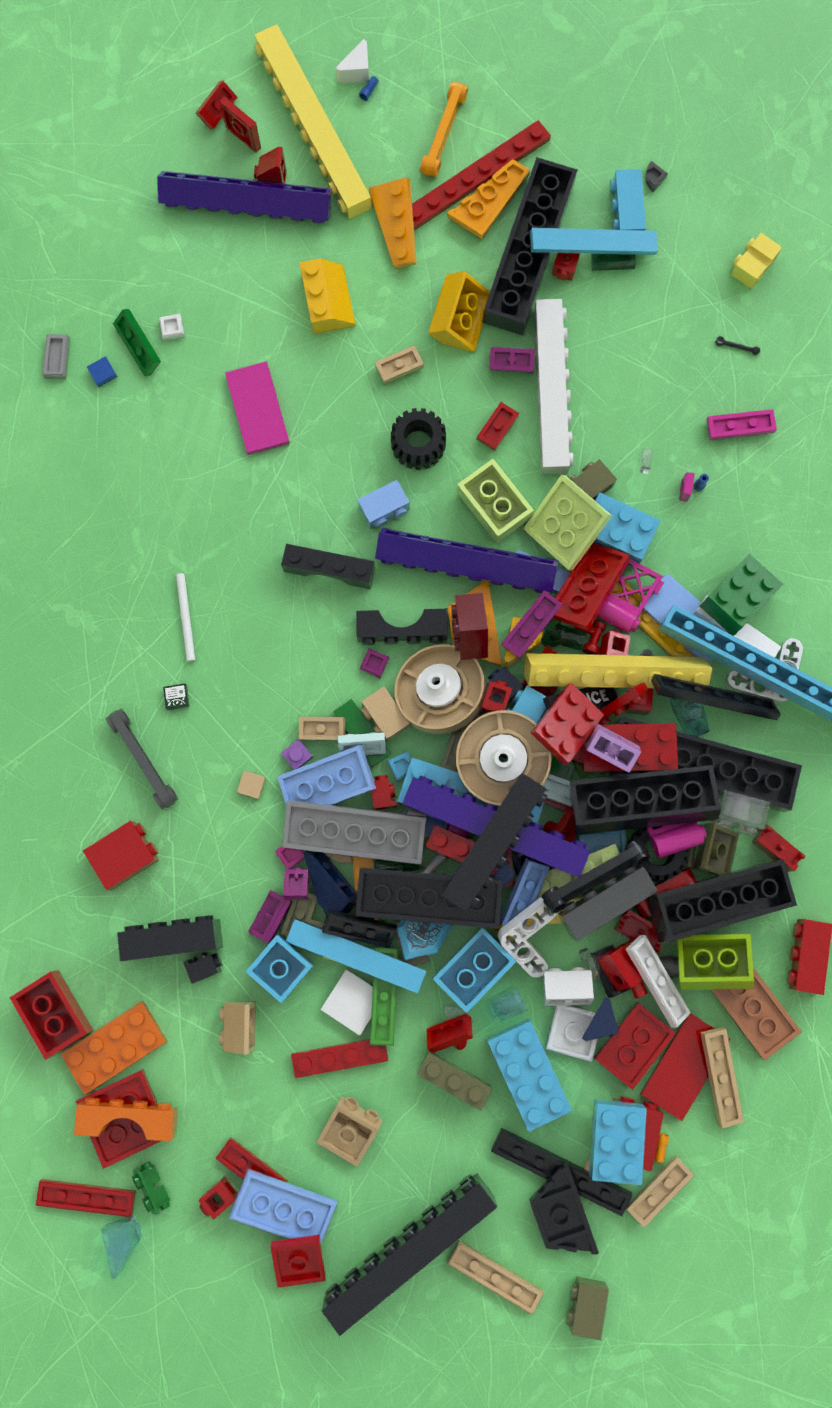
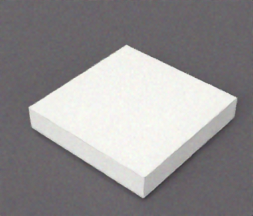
(350, 1002)
(567, 1032)

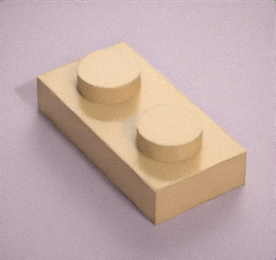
(399, 364)
(321, 728)

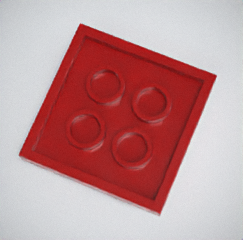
(123, 1136)

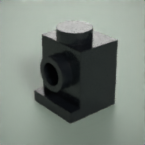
(203, 966)

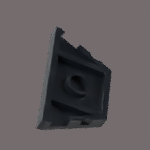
(562, 1214)

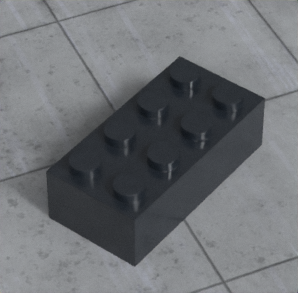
(171, 939)

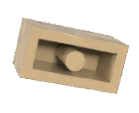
(384, 713)

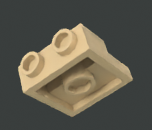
(350, 1130)

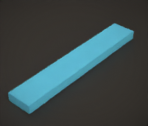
(593, 241)
(356, 956)

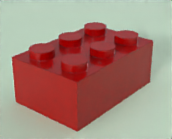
(51, 1014)

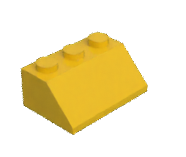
(327, 295)
(459, 312)

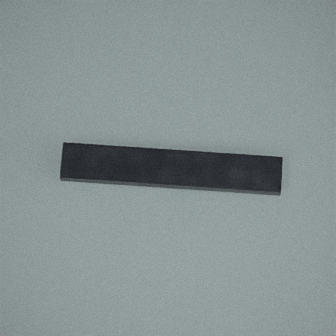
(715, 697)
(547, 1163)

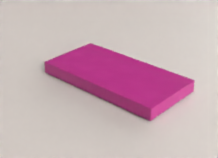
(257, 408)

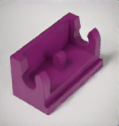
(512, 359)
(270, 917)

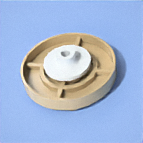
(440, 690)
(489, 738)

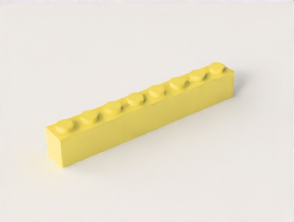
(611, 670)

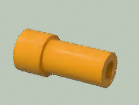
(661, 1147)

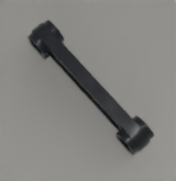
(634, 854)

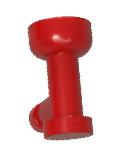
(595, 631)

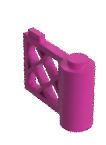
(621, 612)
(676, 838)

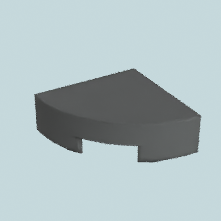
(654, 176)

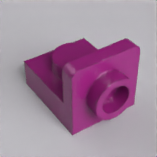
(296, 883)

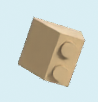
(238, 1027)

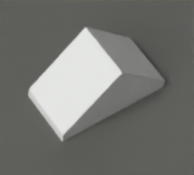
(354, 66)

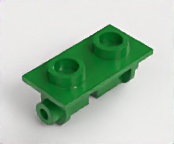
(154, 1197)

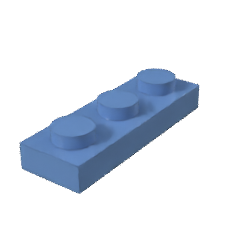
(525, 889)

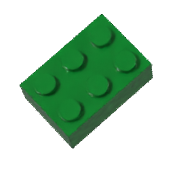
(741, 595)

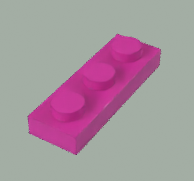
(741, 424)

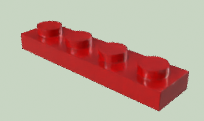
(337, 1058)

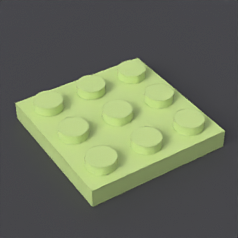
(567, 522)

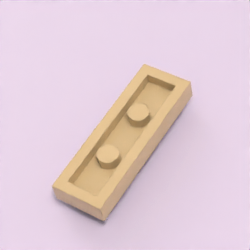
(659, 1191)

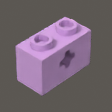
(613, 748)

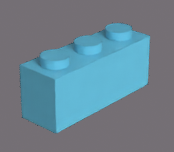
(628, 200)

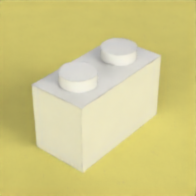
(567, 987)

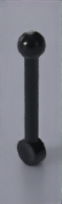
(721, 341)

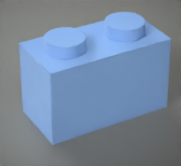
(384, 504)

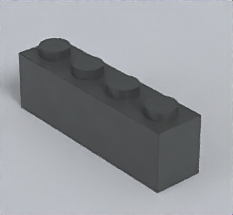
(607, 902)

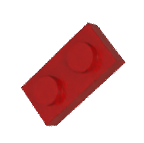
(210, 110)
(497, 426)

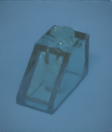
(506, 1004)
(120, 1242)

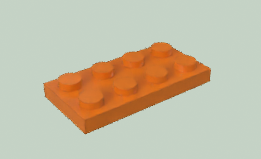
(113, 1048)

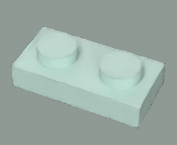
(372, 743)

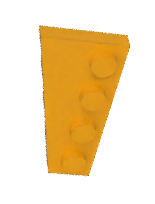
(488, 202)
(395, 215)

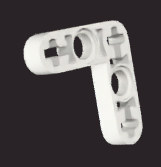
(767, 693)
(521, 935)

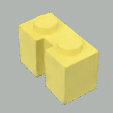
(756, 261)

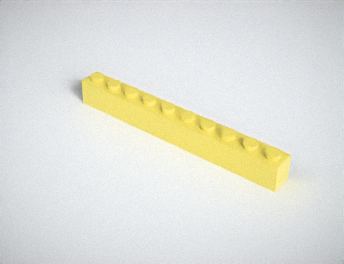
(313, 122)

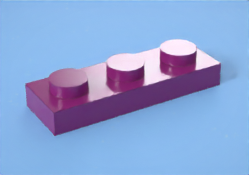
(531, 624)

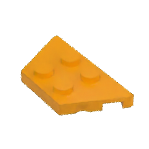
(493, 645)

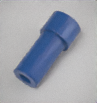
(366, 91)
(700, 483)

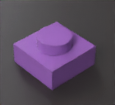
(296, 754)

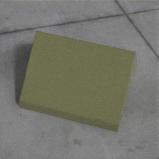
(717, 851)

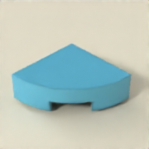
(400, 765)

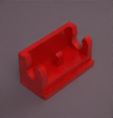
(778, 848)
(633, 926)

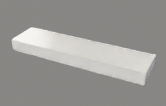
(747, 634)
(658, 981)

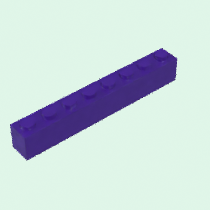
(244, 196)
(466, 559)
(474, 818)

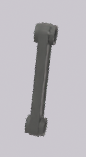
(164, 794)

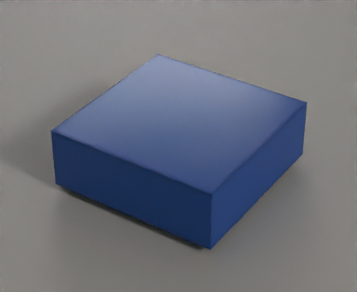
(101, 371)

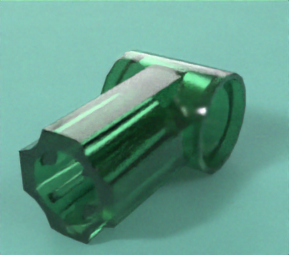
(556, 634)

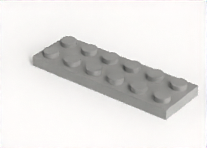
(354, 832)

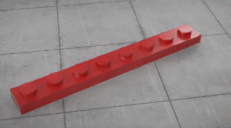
(478, 173)

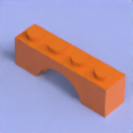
(156, 1121)

